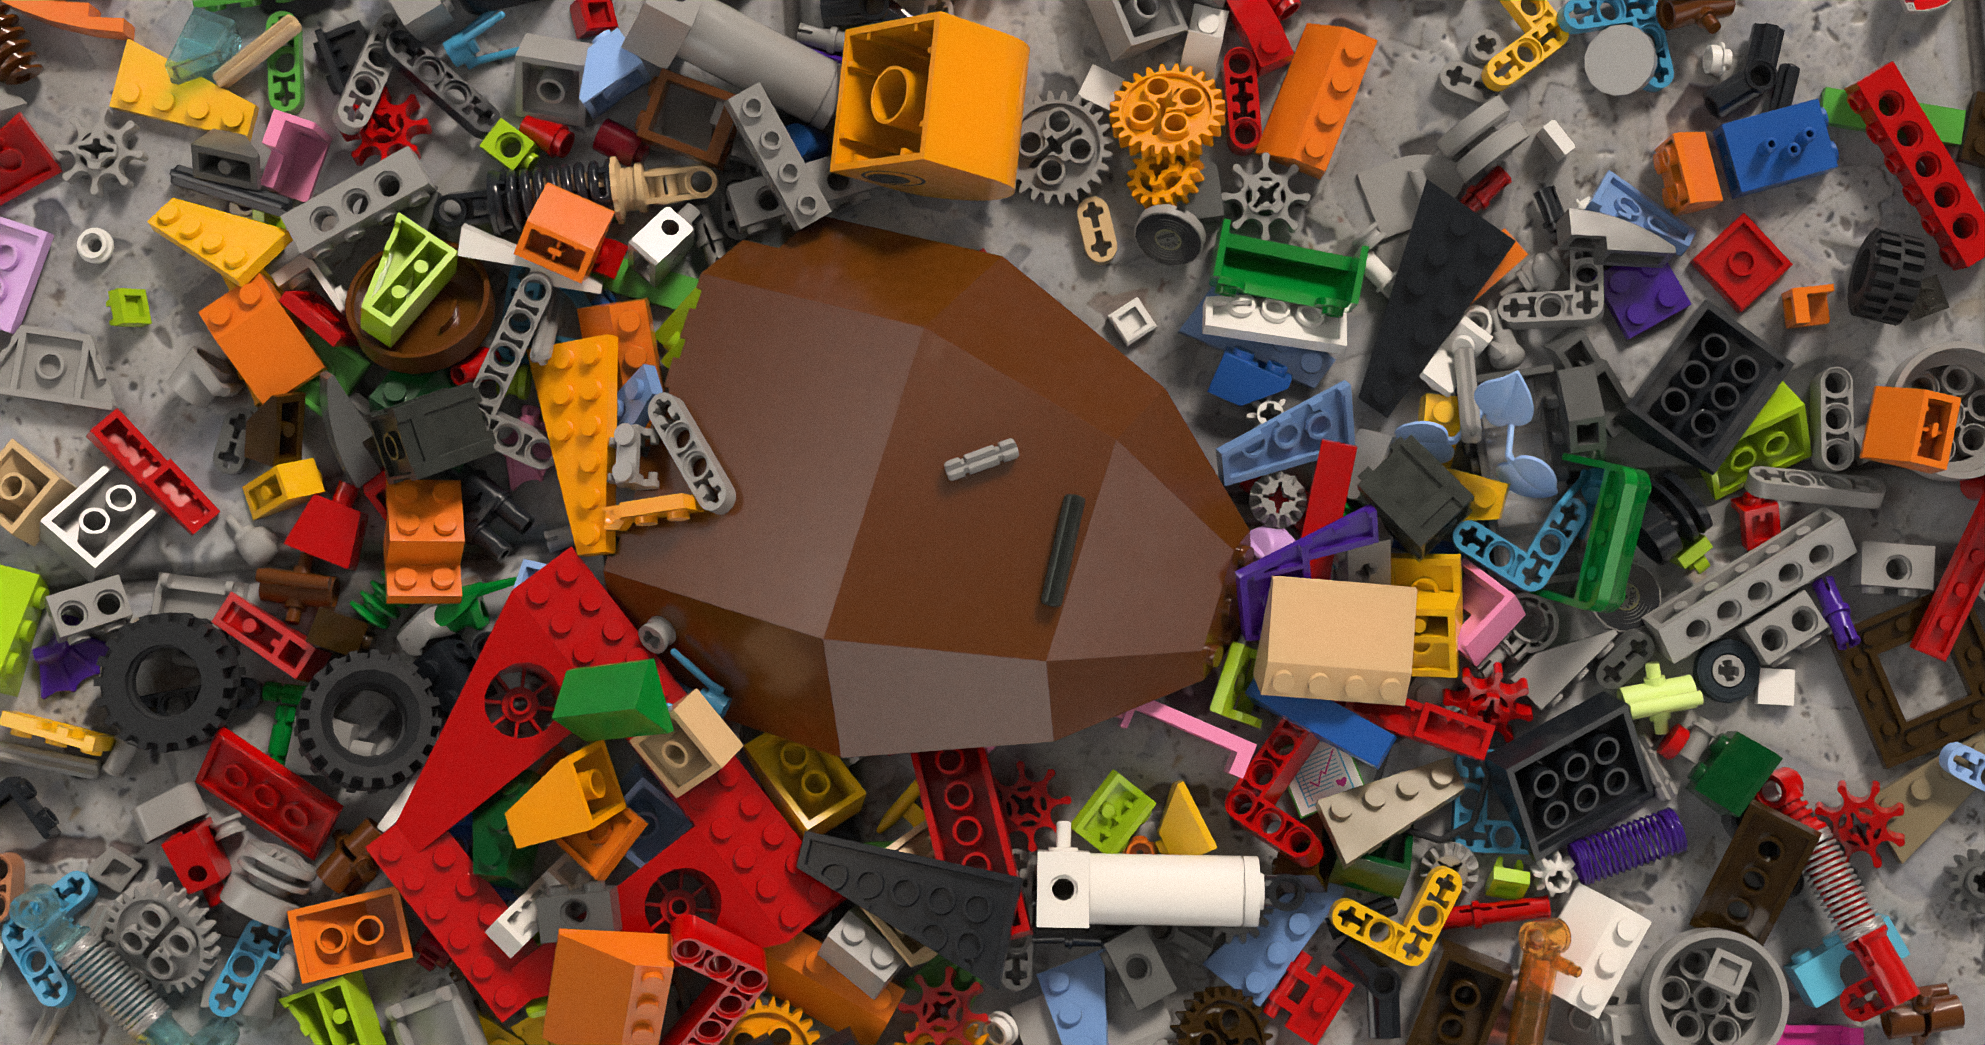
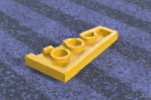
(219, 239)

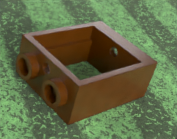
(724, 132)

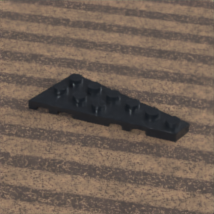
(1439, 276)
(940, 903)

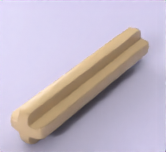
(257, 51)

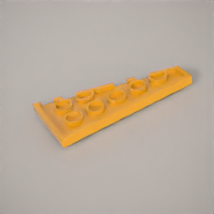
(580, 416)

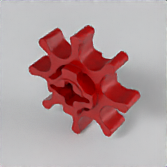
(389, 119)
(1491, 700)
(1038, 791)
(1867, 812)
(956, 1004)

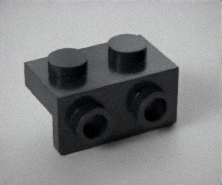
(340, 51)
(448, 668)

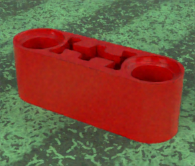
(1250, 94)

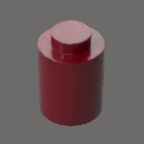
(620, 141)

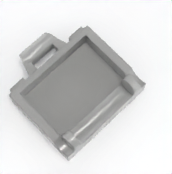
(195, 596)
(437, 1018)

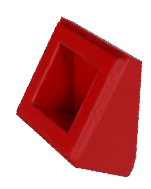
(592, 17)

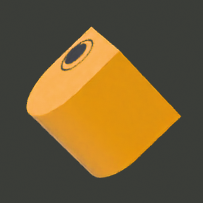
(931, 107)

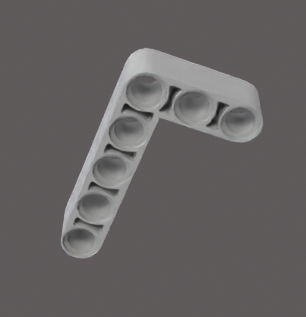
(504, 374)

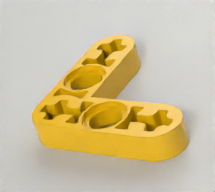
(1534, 28)
(1398, 933)

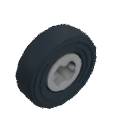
(1715, 685)

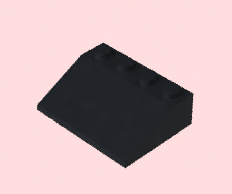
(1704, 389)
(1571, 774)

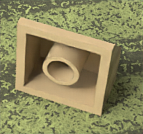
(28, 491)
(695, 747)

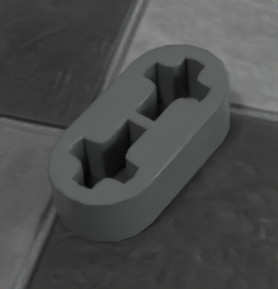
(227, 440)
(1629, 664)

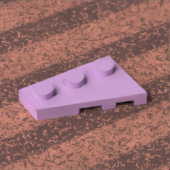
(21, 262)

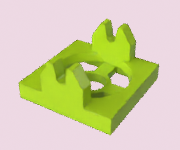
(1226, 694)

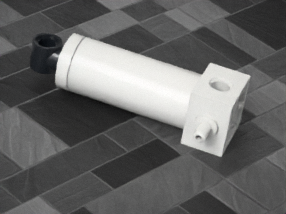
(1154, 888)

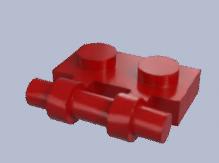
(1318, 1003)

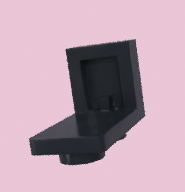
(24, 794)

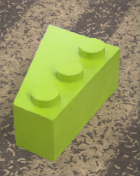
(20, 611)

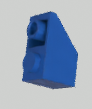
(1247, 379)

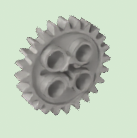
(1076, 173)
(183, 955)

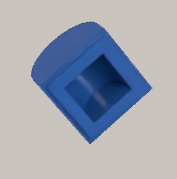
(809, 141)

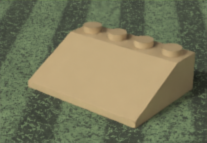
(1337, 641)

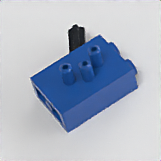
(1777, 145)

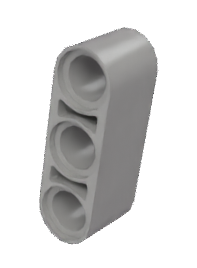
(1841, 405)

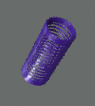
(1671, 829)

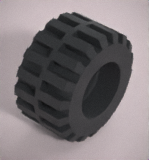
(1886, 276)

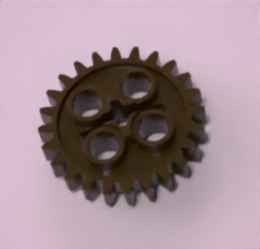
(1204, 1016)

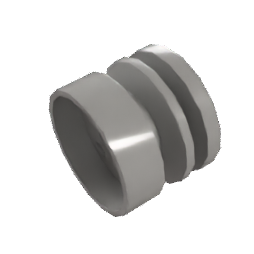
(266, 890)

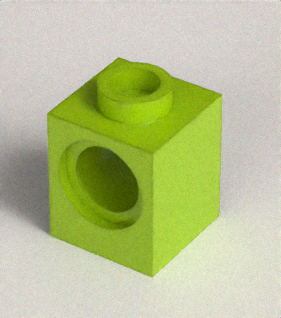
(503, 135)

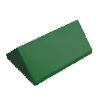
(613, 701)

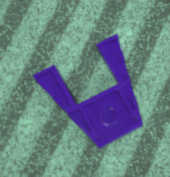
(1293, 560)

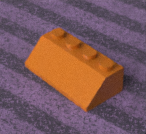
(1316, 97)
(635, 332)
(824, 992)

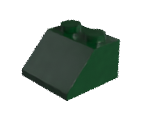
(1732, 773)
(1379, 872)

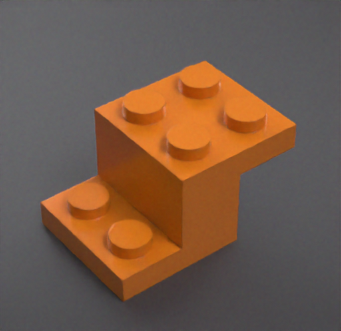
(423, 542)

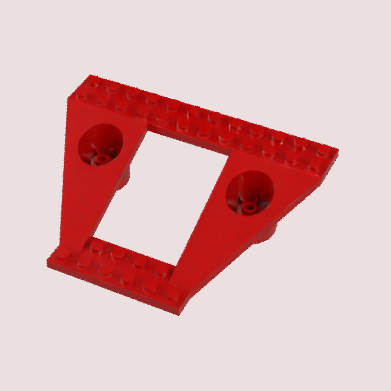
(737, 839)

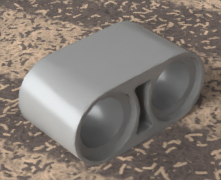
(169, 812)

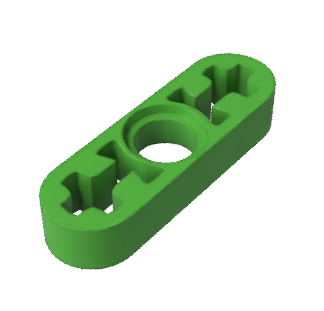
(296, 88)

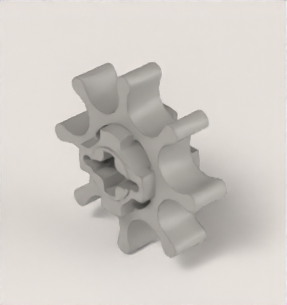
(96, 140)
(1262, 184)

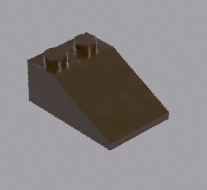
(1460, 997)

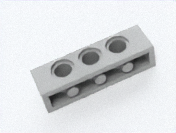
(777, 156)
(751, 218)
(306, 219)

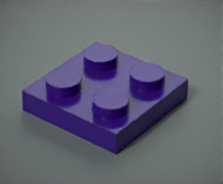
(1642, 296)

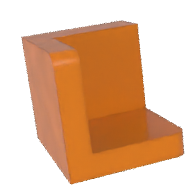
(1806, 306)

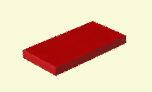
(268, 793)

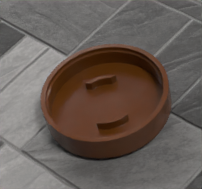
(443, 331)

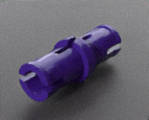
(1836, 613)

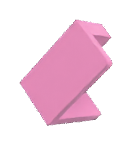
(295, 156)
(1491, 613)

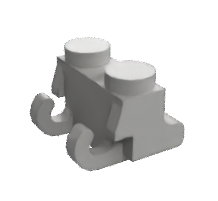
(628, 441)

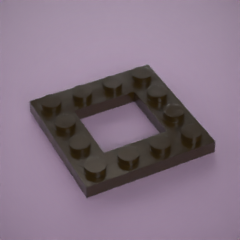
(1890, 734)

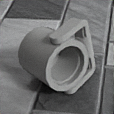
(203, 377)

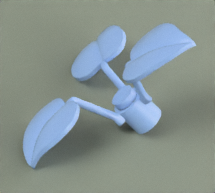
(1503, 402)

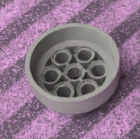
(1930, 370)
(1765, 985)

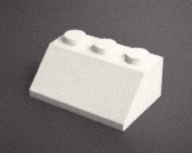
(1601, 944)

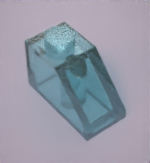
(202, 46)

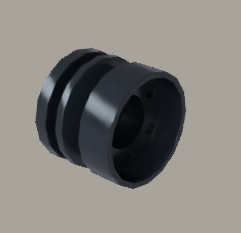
(1669, 513)

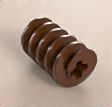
(14, 61)

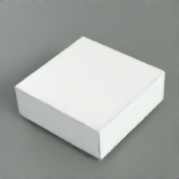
(1100, 87)
(1555, 140)
(1132, 321)
(1775, 687)

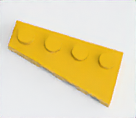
(147, 91)

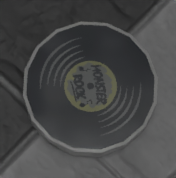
(1169, 235)
(1641, 597)

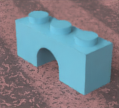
(1817, 971)

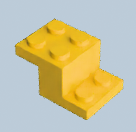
(1437, 610)

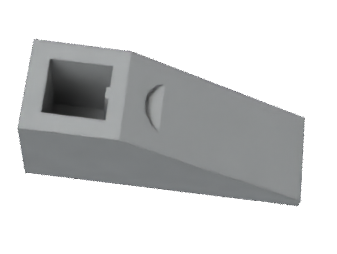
(1557, 666)

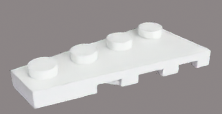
(1274, 323)

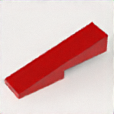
(152, 472)
(1328, 495)
(1430, 726)

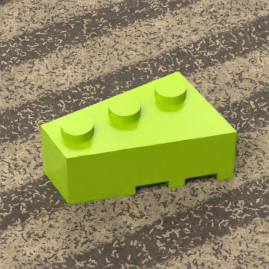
(406, 281)
(337, 1012)

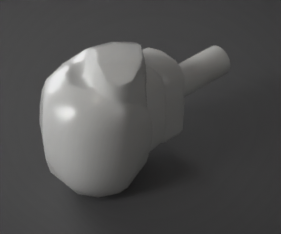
(1536, 274)
(1503, 348)
(254, 544)

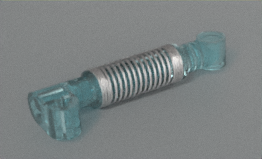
(148, 1019)

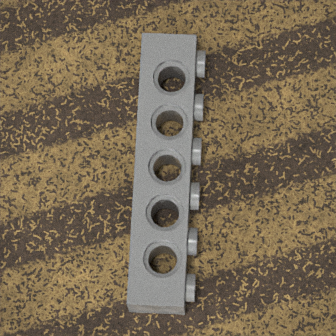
(1770, 570)

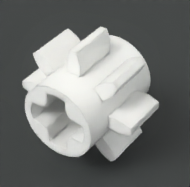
(1275, 408)
(1554, 873)

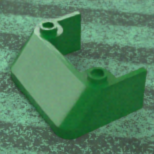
(1286, 272)
(1610, 539)

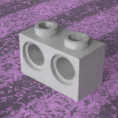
(85, 600)
(1778, 621)

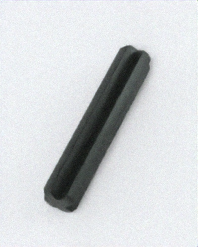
(1063, 550)

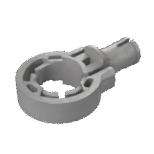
(1548, 617)

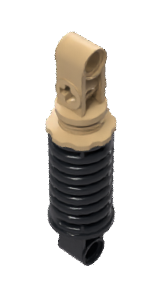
(609, 186)

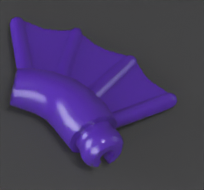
(64, 665)

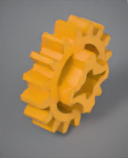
(1168, 181)

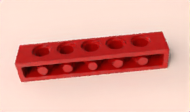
(1927, 147)

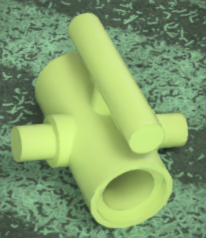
(1660, 697)

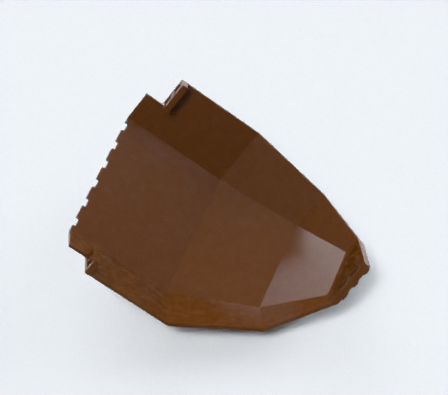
(862, 586)

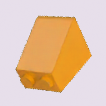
(568, 798)

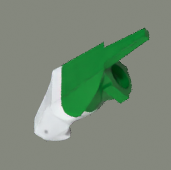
(447, 619)

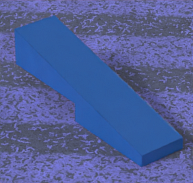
(1330, 724)

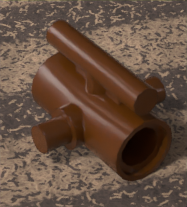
(1684, 13)
(298, 588)
(350, 864)
(1925, 1014)

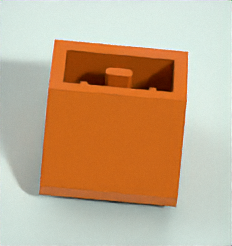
(1687, 173)
(564, 233)
(1910, 428)

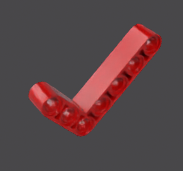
(1266, 796)
(736, 973)

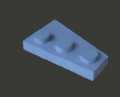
(1625, 202)
(1078, 1000)

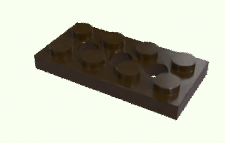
(1744, 855)

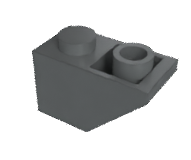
(1581, 409)

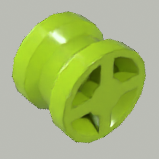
(521, 382)

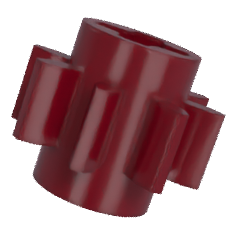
(431, 952)

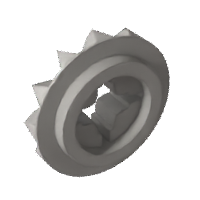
(1265, 510)
(1451, 854)

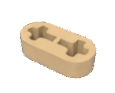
(1088, 232)

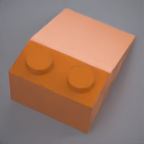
(263, 339)
(350, 934)

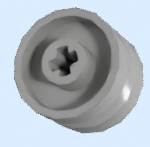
(1479, 135)

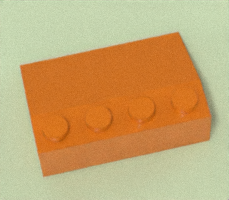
(608, 988)

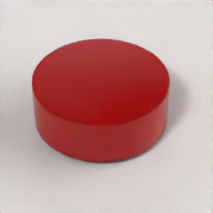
(1673, 741)

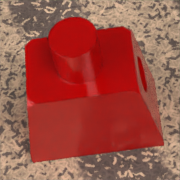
(331, 528)
(196, 849)

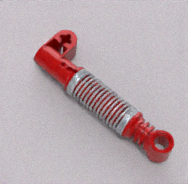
(1859, 926)

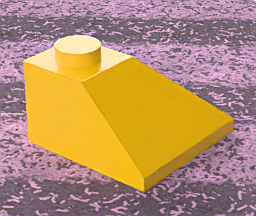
(1182, 826)

